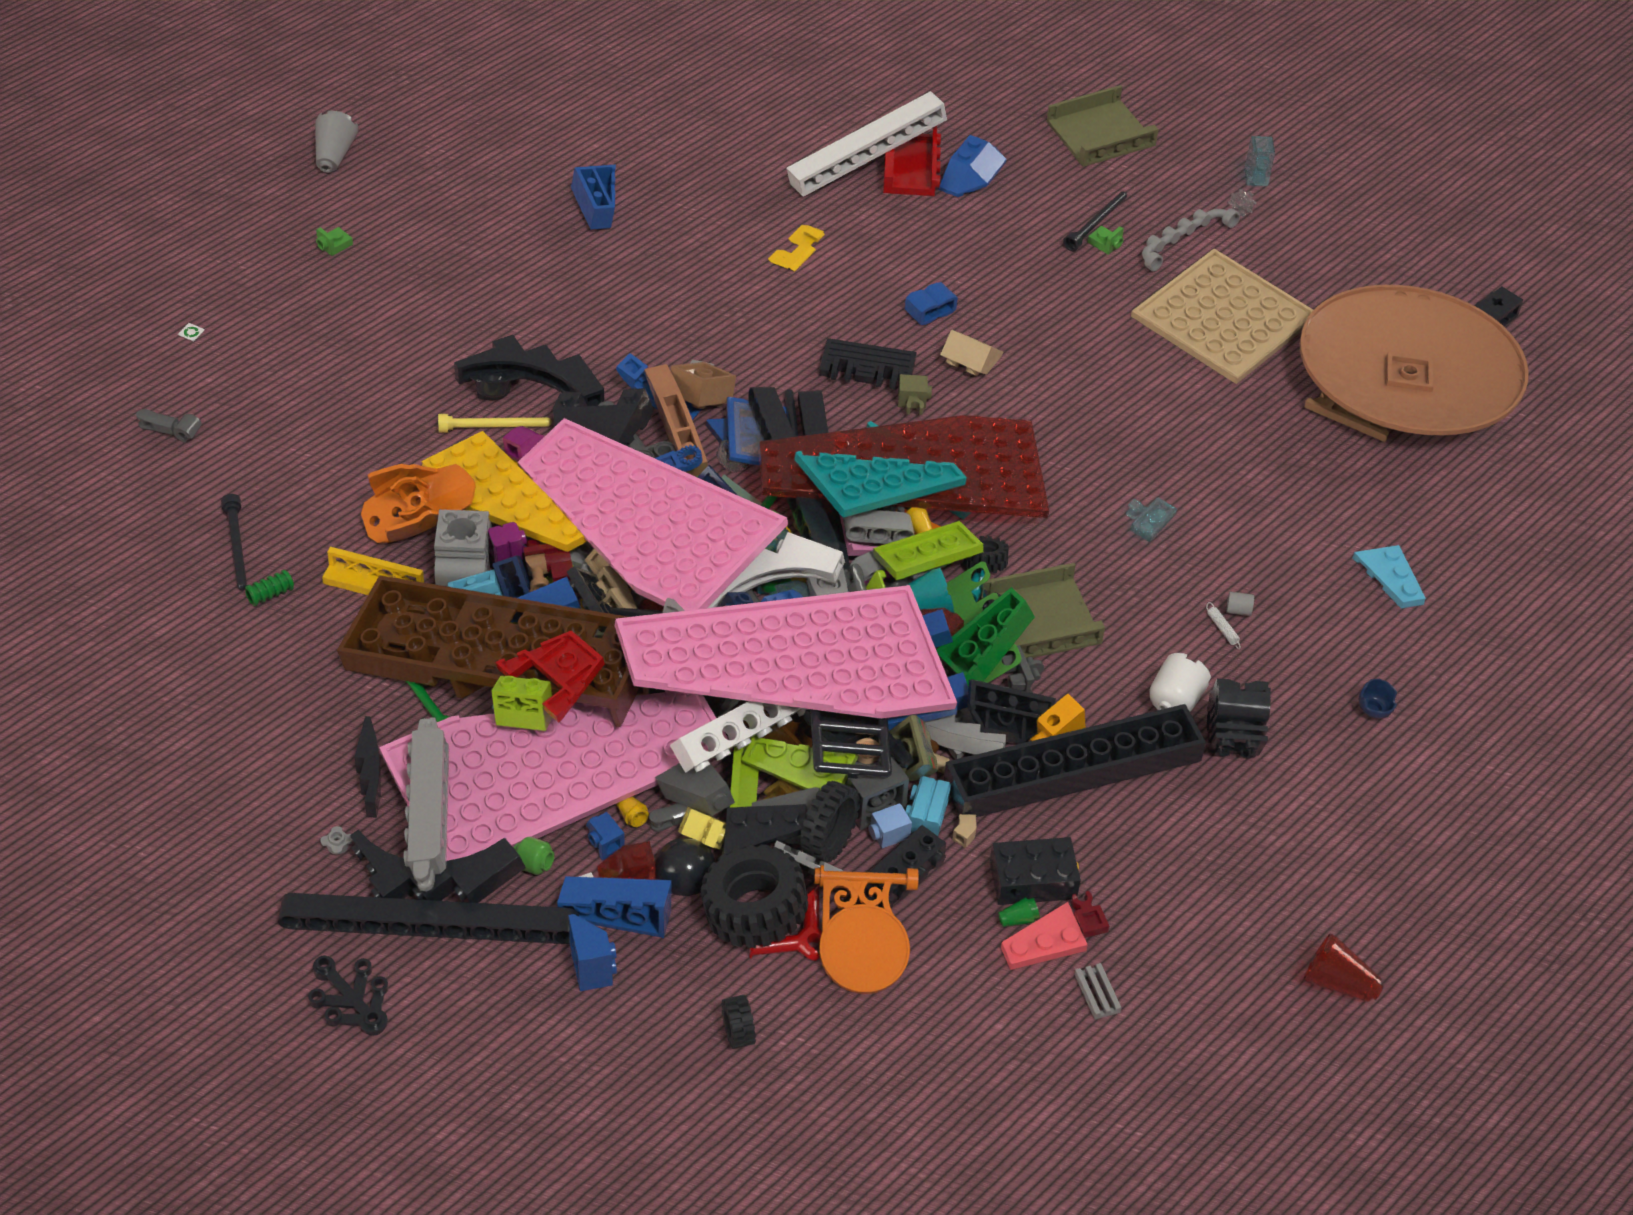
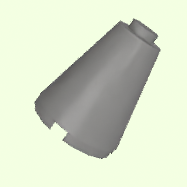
(333, 139)

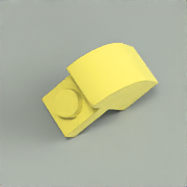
(703, 828)

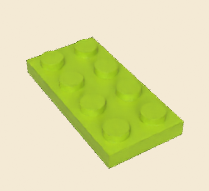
(928, 550)

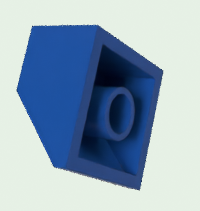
(591, 954)

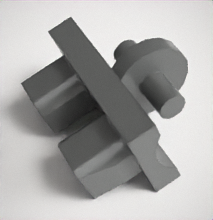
(1025, 673)

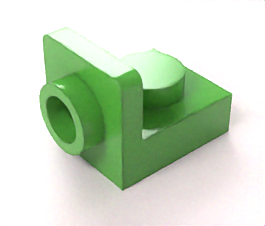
(1106, 240)
(333, 241)

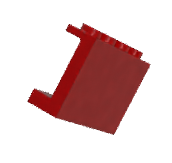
(914, 166)

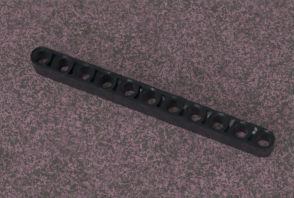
(814, 422)
(773, 425)
(425, 918)

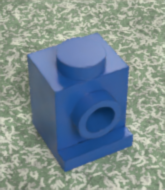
(605, 835)

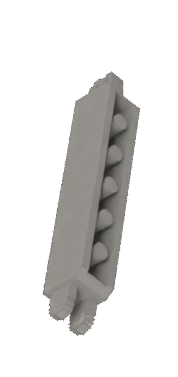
(428, 803)

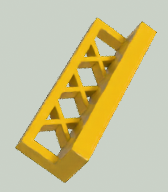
(359, 579)

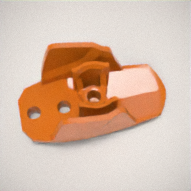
(419, 494)

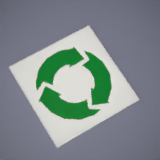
(191, 332)

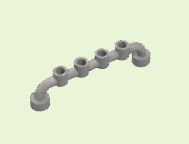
(1154, 261)

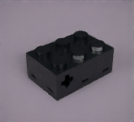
(1034, 870)

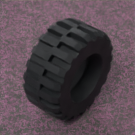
(759, 920)

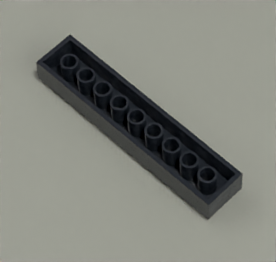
(1074, 761)

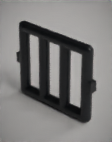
(851, 770)

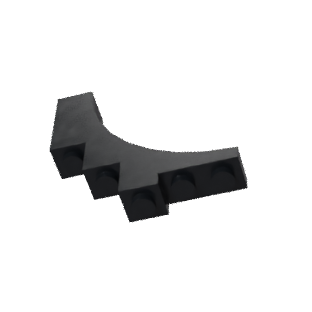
(540, 366)
(469, 876)

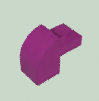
(520, 442)

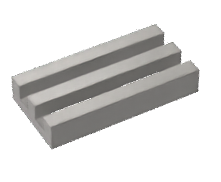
(1090, 973)

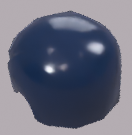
(1377, 698)

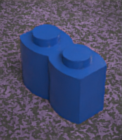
(931, 303)

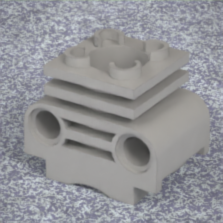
(461, 545)

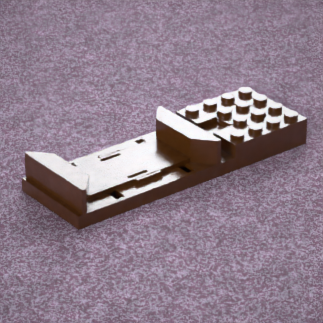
(458, 635)

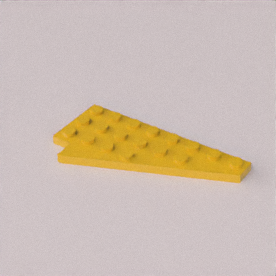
(508, 492)

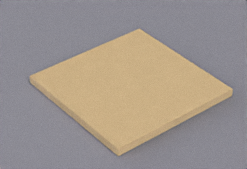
(1224, 315)

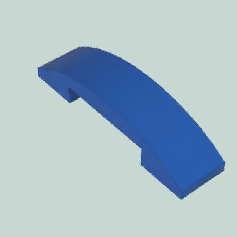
(633, 373)

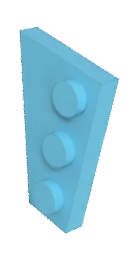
(1394, 573)

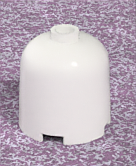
(1179, 682)

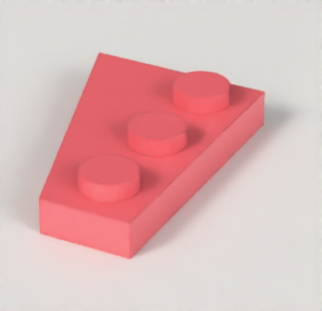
(1045, 939)

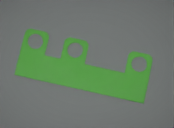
(965, 606)

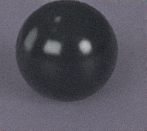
(685, 864)

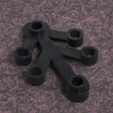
(351, 998)

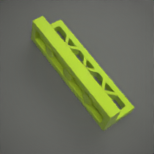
(744, 780)

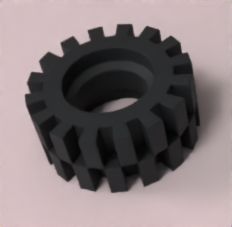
(994, 555)
(738, 1021)

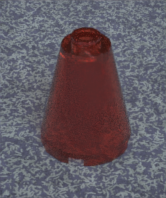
(1343, 971)

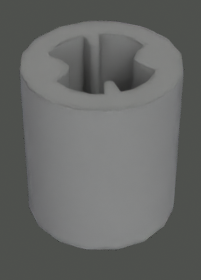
(1240, 603)

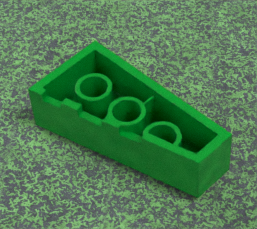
(987, 637)

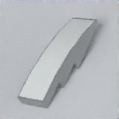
(963, 736)

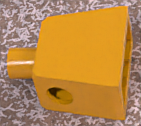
(1061, 718)

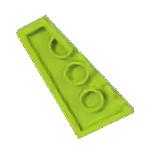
(793, 762)

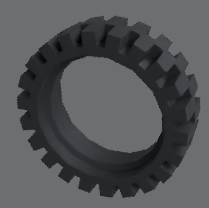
(830, 821)

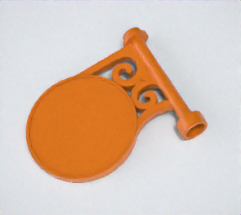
(863, 944)

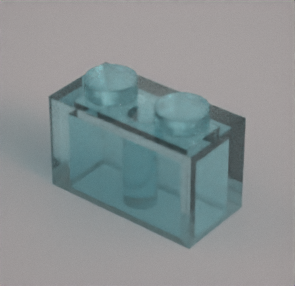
(1259, 161)

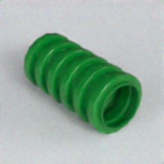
(268, 588)

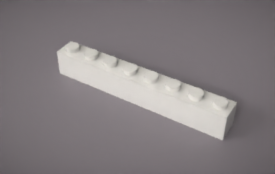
(866, 143)

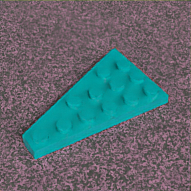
(870, 484)

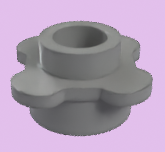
(338, 846)

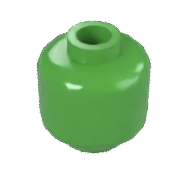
(535, 854)

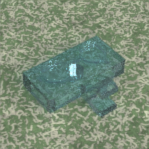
(1150, 519)

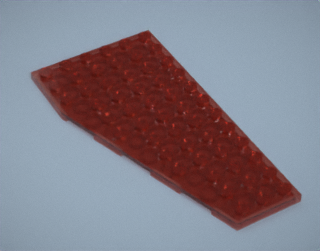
(991, 452)

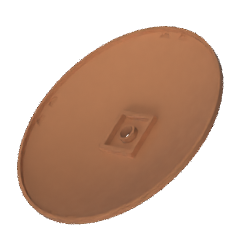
(1460, 359)

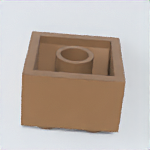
(703, 384)

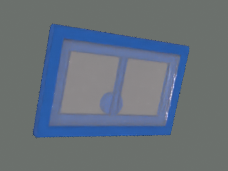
(742, 432)

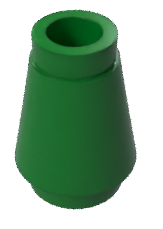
(1019, 913)

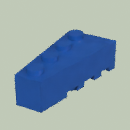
(620, 903)

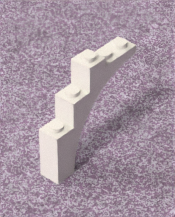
(793, 558)

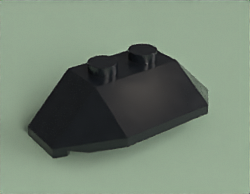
(1006, 710)

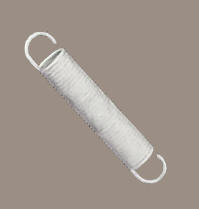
(1223, 625)

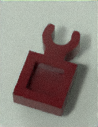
(1089, 917)

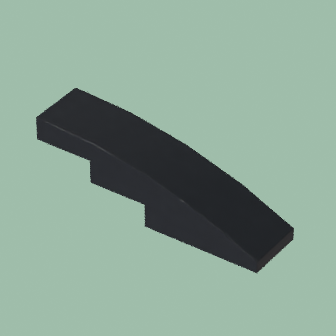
(368, 764)

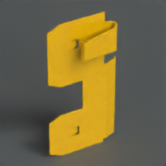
(804, 237)

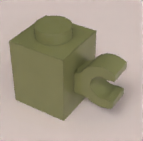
(914, 392)

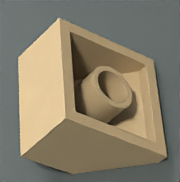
(970, 353)

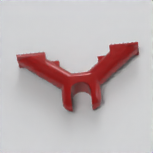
(800, 941)

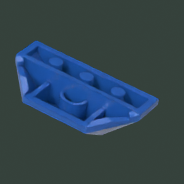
(972, 167)

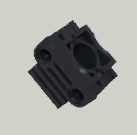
(1238, 718)

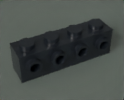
(919, 851)

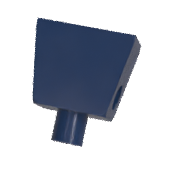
(512, 576)

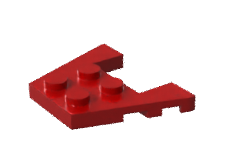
(565, 662)

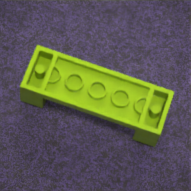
(520, 701)

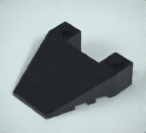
(612, 421)

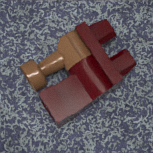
(545, 560)

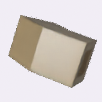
(965, 831)

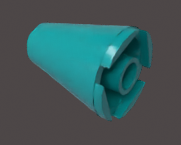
(931, 591)

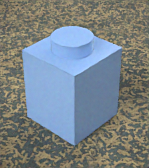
(890, 826)

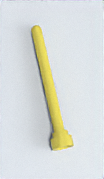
(448, 422)

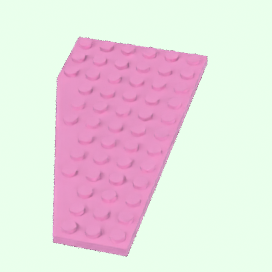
(650, 519)
(820, 652)
(538, 780)

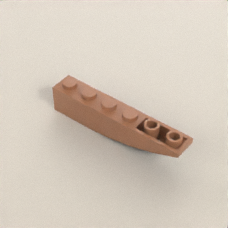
(674, 412)

